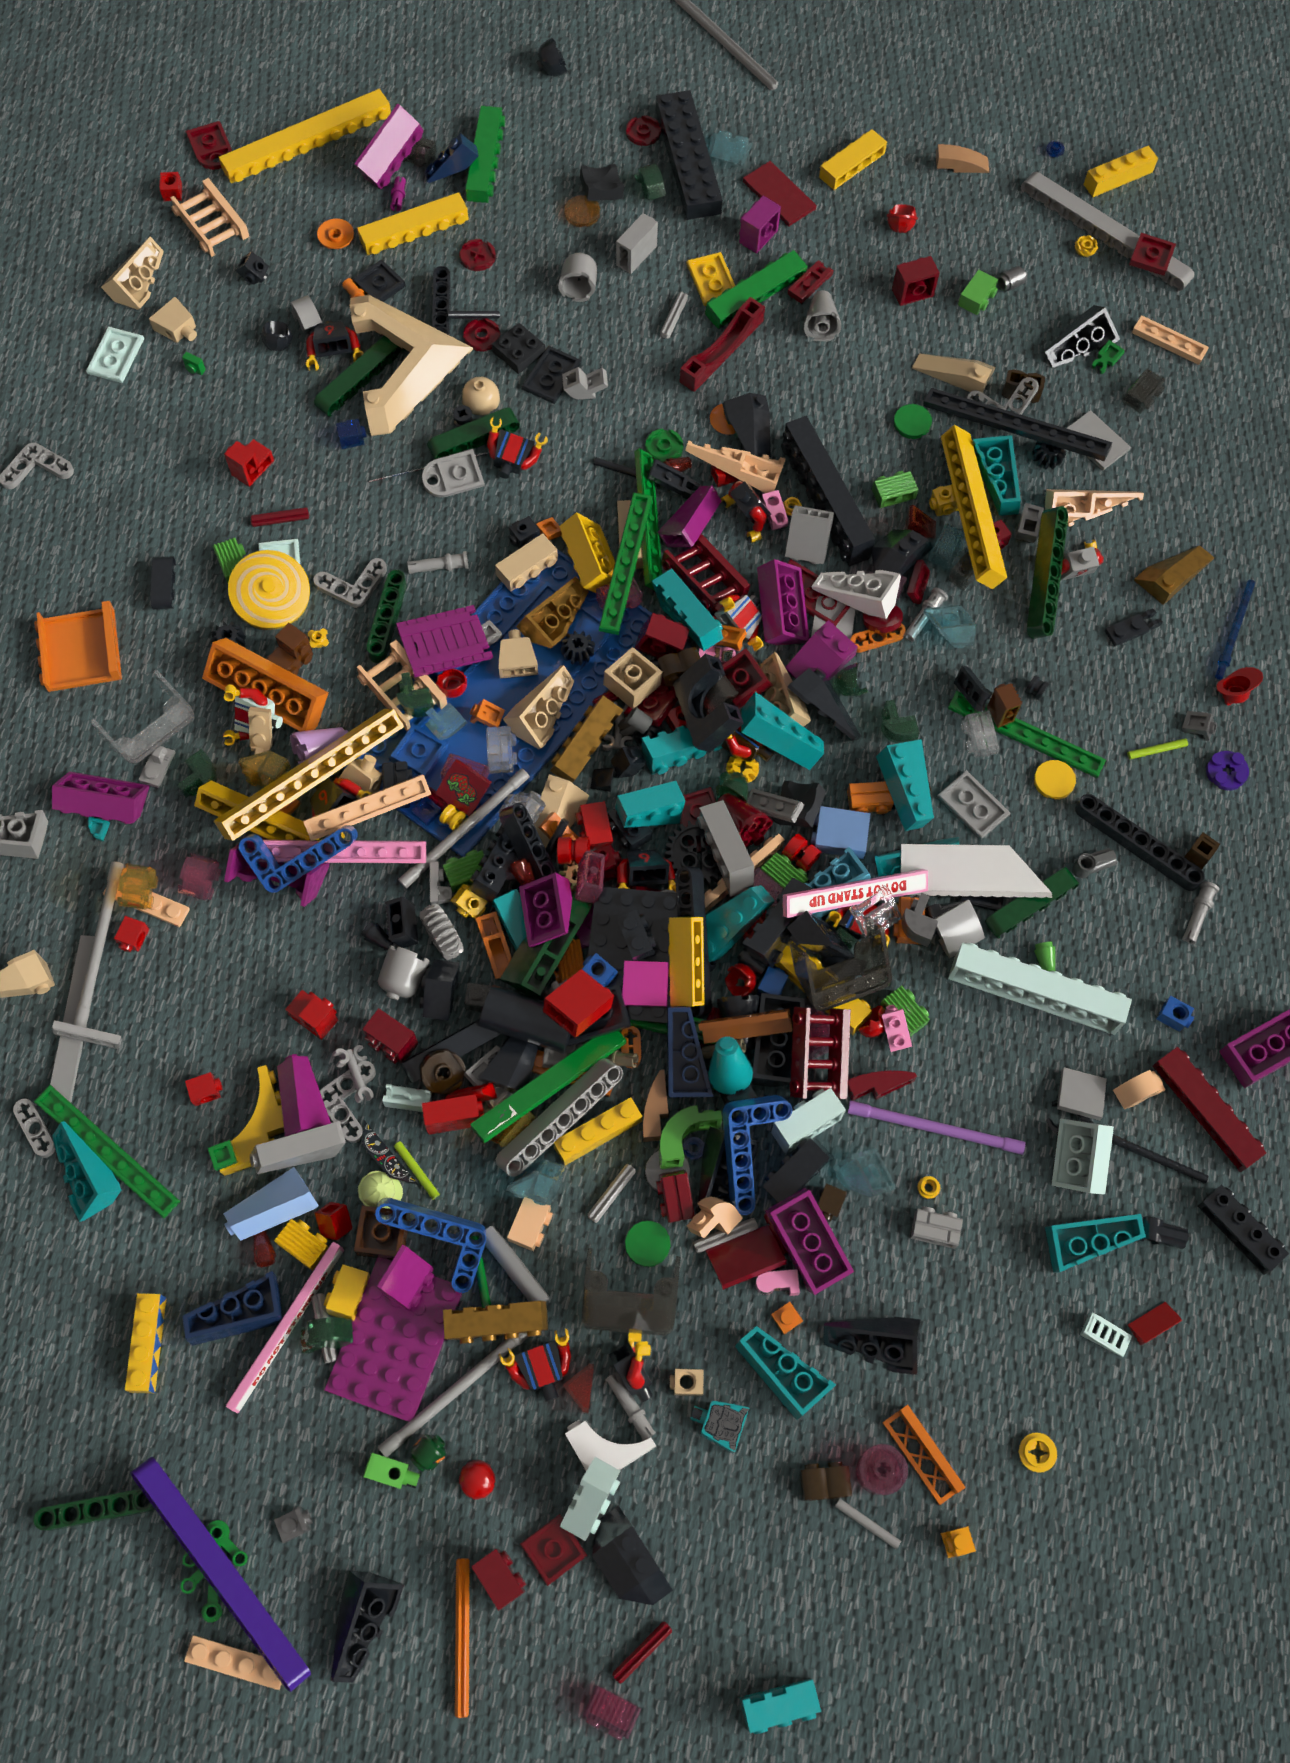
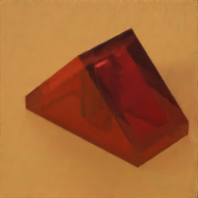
(920, 522)
(580, 1388)

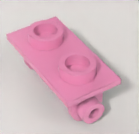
(896, 1028)

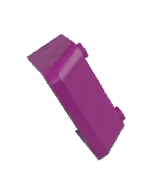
(306, 886)

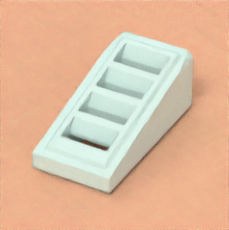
(1087, 1333)

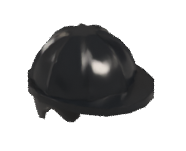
(276, 335)

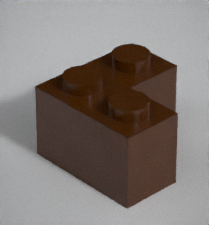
(292, 649)

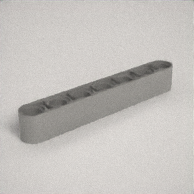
(559, 1117)

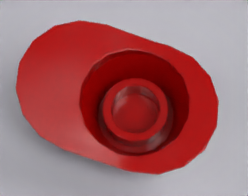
(1238, 685)

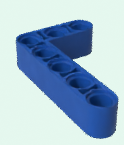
(299, 861)
(743, 1144)
(440, 1232)

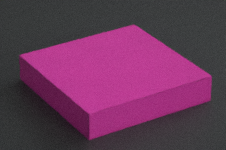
(645, 983)

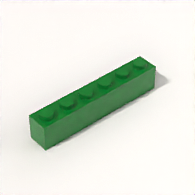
(487, 139)
(758, 286)

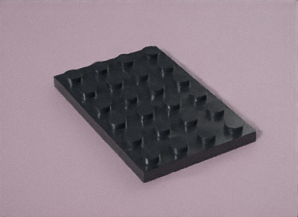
(609, 942)

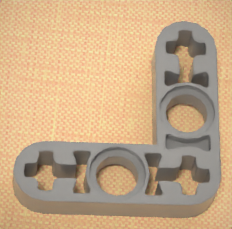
(1021, 387)
(35, 459)
(352, 590)
(338, 1103)

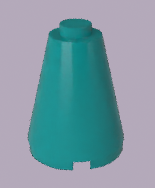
(729, 1067)

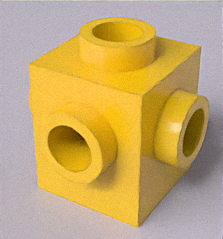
(943, 500)
(468, 902)

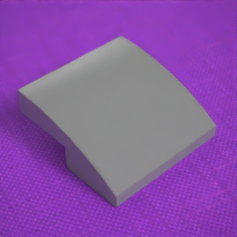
(958, 927)

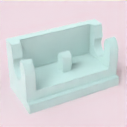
(406, 1098)

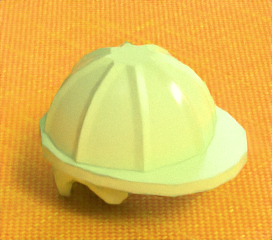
(377, 1186)

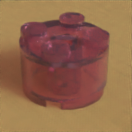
(198, 876)
(891, 1460)

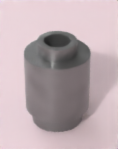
(1012, 278)

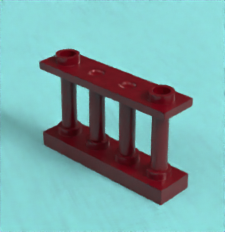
(713, 560)
(838, 1052)

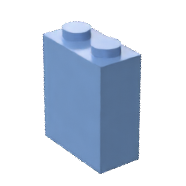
(839, 830)

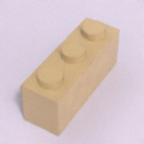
(526, 562)

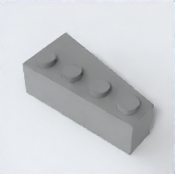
(22, 834)
(727, 847)

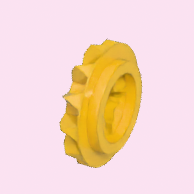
(750, 773)
(1045, 1444)

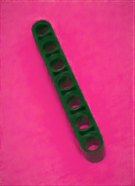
(357, 375)
(1047, 572)

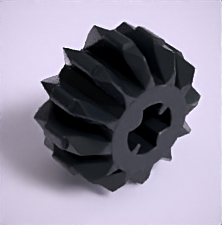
(1048, 455)
(229, 631)
(570, 650)

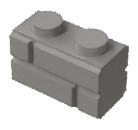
(936, 1227)

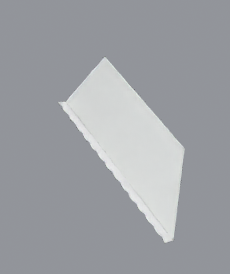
(973, 870)

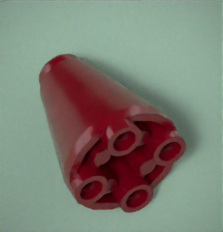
(748, 820)

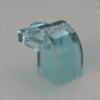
(445, 722)

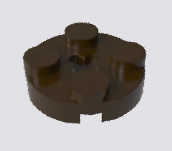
(431, 1066)

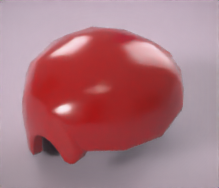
(452, 683)
(743, 972)
(874, 1025)
(477, 1479)

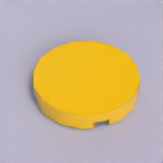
(1054, 779)

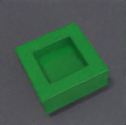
(193, 363)
(222, 1155)

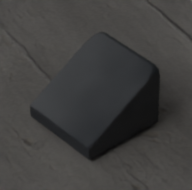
(602, 779)

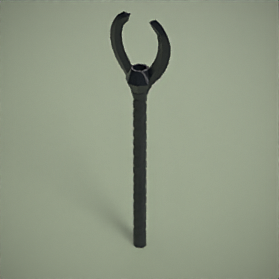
(1142, 1151)

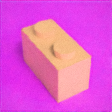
(529, 1224)

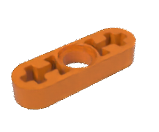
(861, 636)

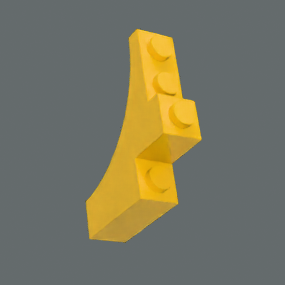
(264, 1123)

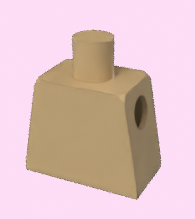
(174, 321)
(517, 656)
(363, 774)

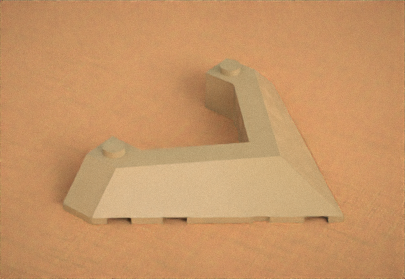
(429, 361)

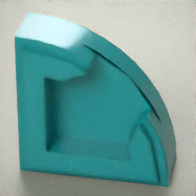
(98, 827)

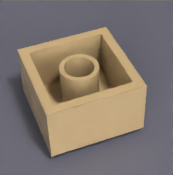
(632, 678)

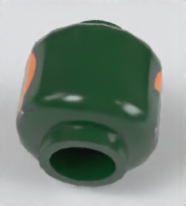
(428, 1452)

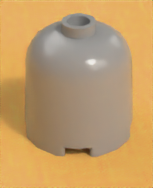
(574, 267)
(401, 973)

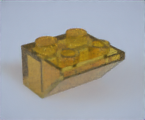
(264, 768)

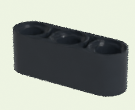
(162, 582)

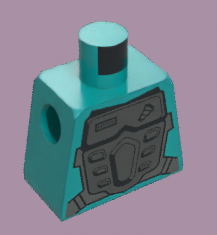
(721, 1423)

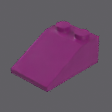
(826, 650)
(546, 908)
(406, 1278)

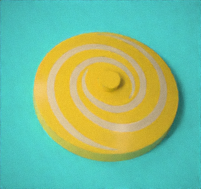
(268, 589)

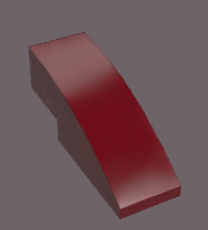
(879, 1083)

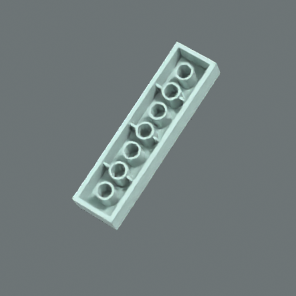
(1040, 988)

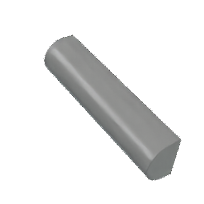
(514, 1266)

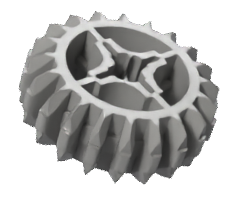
(441, 931)

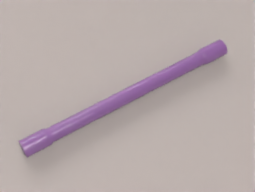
(1005, 1143)

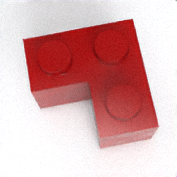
(248, 461)
(313, 1013)

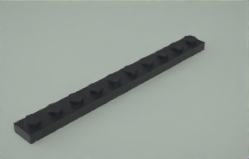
(1018, 424)

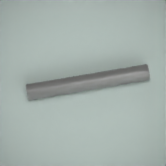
(867, 1523)

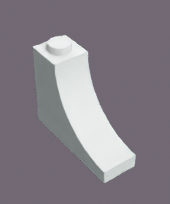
(590, 1445)

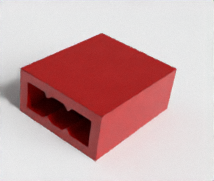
(578, 1003)
(451, 1113)

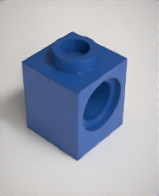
(606, 976)
(773, 981)
(1166, 1014)

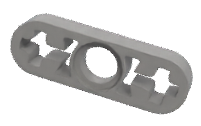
(21, 1117)

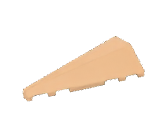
(756, 471)
(1088, 503)

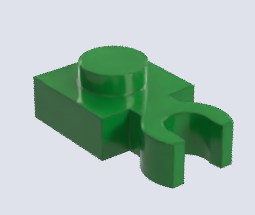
(1108, 356)

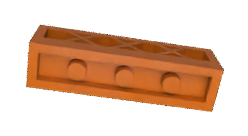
(930, 1448)

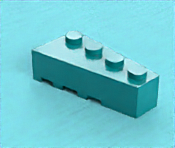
(685, 608)

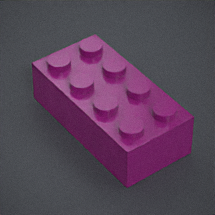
(1260, 1050)
(809, 1241)

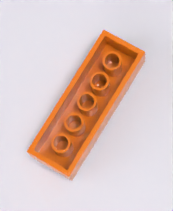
(294, 697)

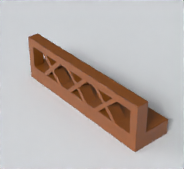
(746, 1025)

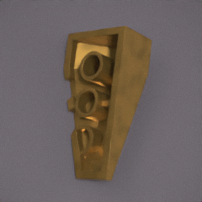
(1171, 575)
(553, 617)

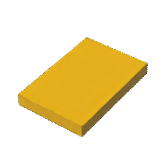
(710, 276)

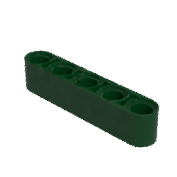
(472, 434)
(385, 608)
(1023, 907)
(85, 1507)

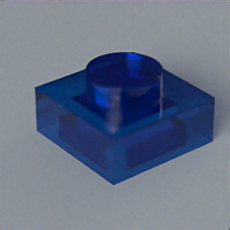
(426, 810)

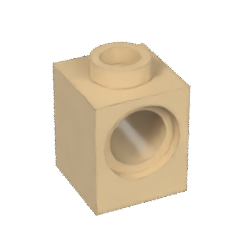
(695, 1375)

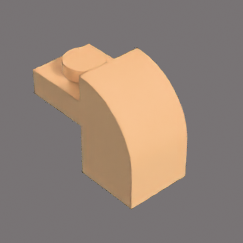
(1139, 1089)
(714, 1214)

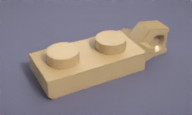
(260, 729)

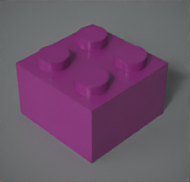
(759, 224)

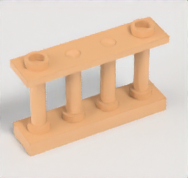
(218, 204)
(398, 655)

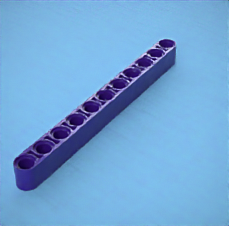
(221, 1574)

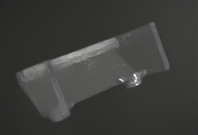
(175, 717)

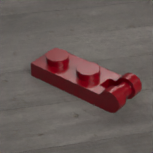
(810, 282)

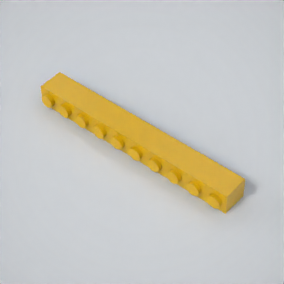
(305, 136)
(973, 507)
(308, 774)

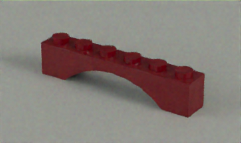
(703, 365)

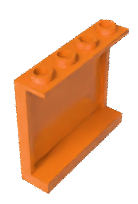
(78, 648)

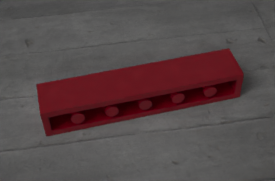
(1209, 1109)

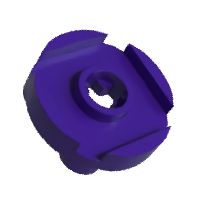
(1234, 761)

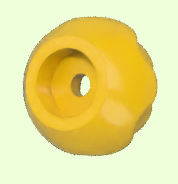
(1086, 246)

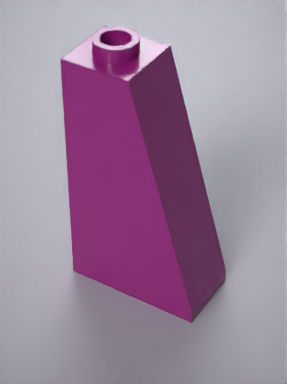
(691, 518)
(300, 1096)

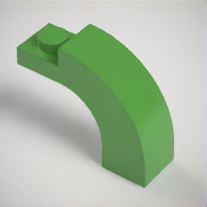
(678, 1128)

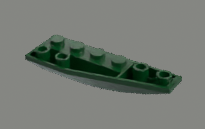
(534, 966)

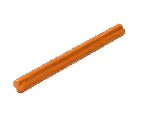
(462, 1638)

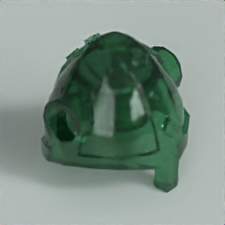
(846, 682)
(732, 783)

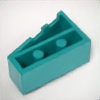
(651, 806)
(511, 916)
(780, 1706)

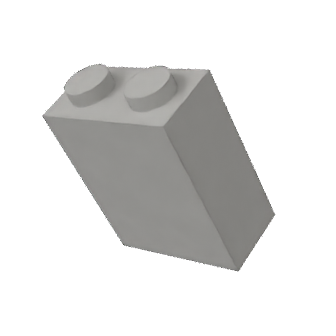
(636, 243)
(809, 534)

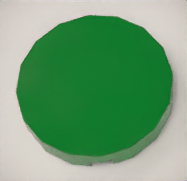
(912, 421)
(664, 444)
(647, 1243)

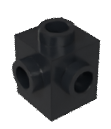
(252, 268)
(523, 532)

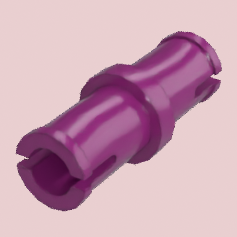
(398, 194)

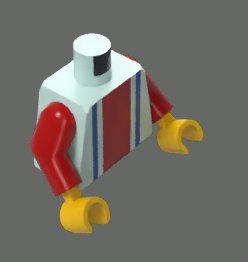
(244, 700)

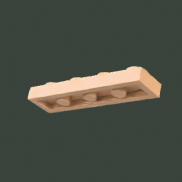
(1170, 340)
(164, 909)
(231, 1662)

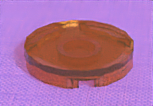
(582, 212)

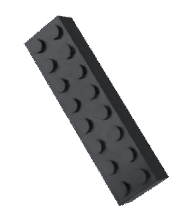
(688, 155)
(827, 490)

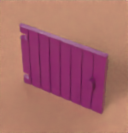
(444, 641)

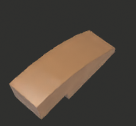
(961, 159)
(655, 1109)

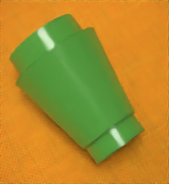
(1046, 955)

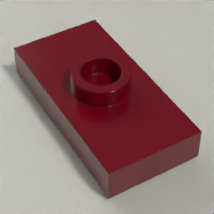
(918, 582)

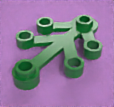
(231, 1548)

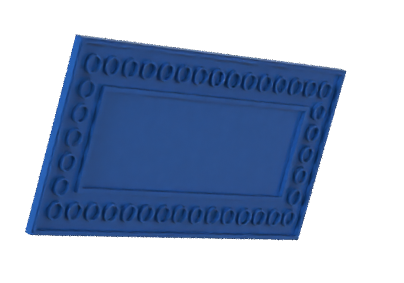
(506, 611)

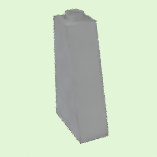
(298, 1148)

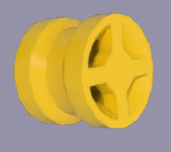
(452, 817)

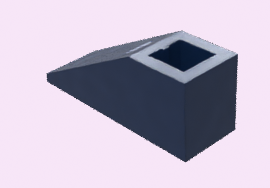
(455, 158)

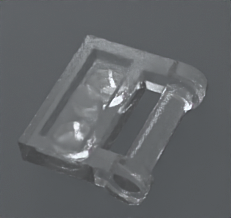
(885, 914)

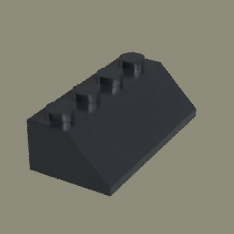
(774, 1052)

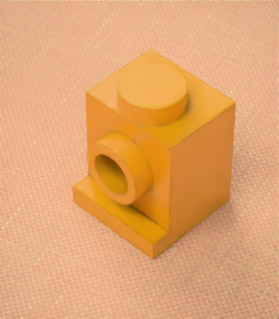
(958, 1542)

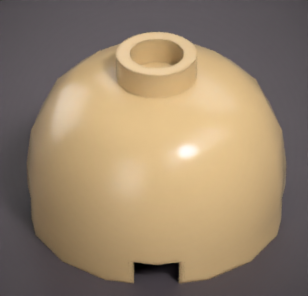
(480, 395)

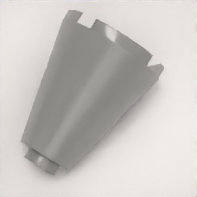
(822, 318)

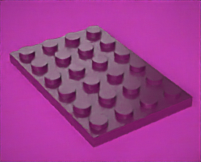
(392, 1348)

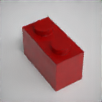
(594, 824)

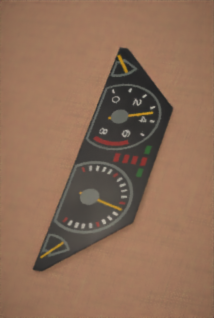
(384, 1156)

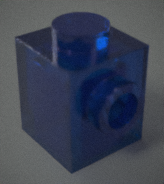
(351, 433)

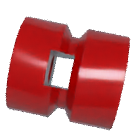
(796, 847)
(572, 850)

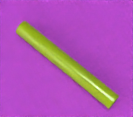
(1157, 748)
(417, 1171)

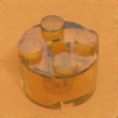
(137, 886)

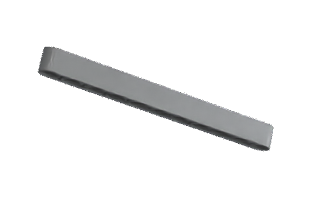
(1098, 224)

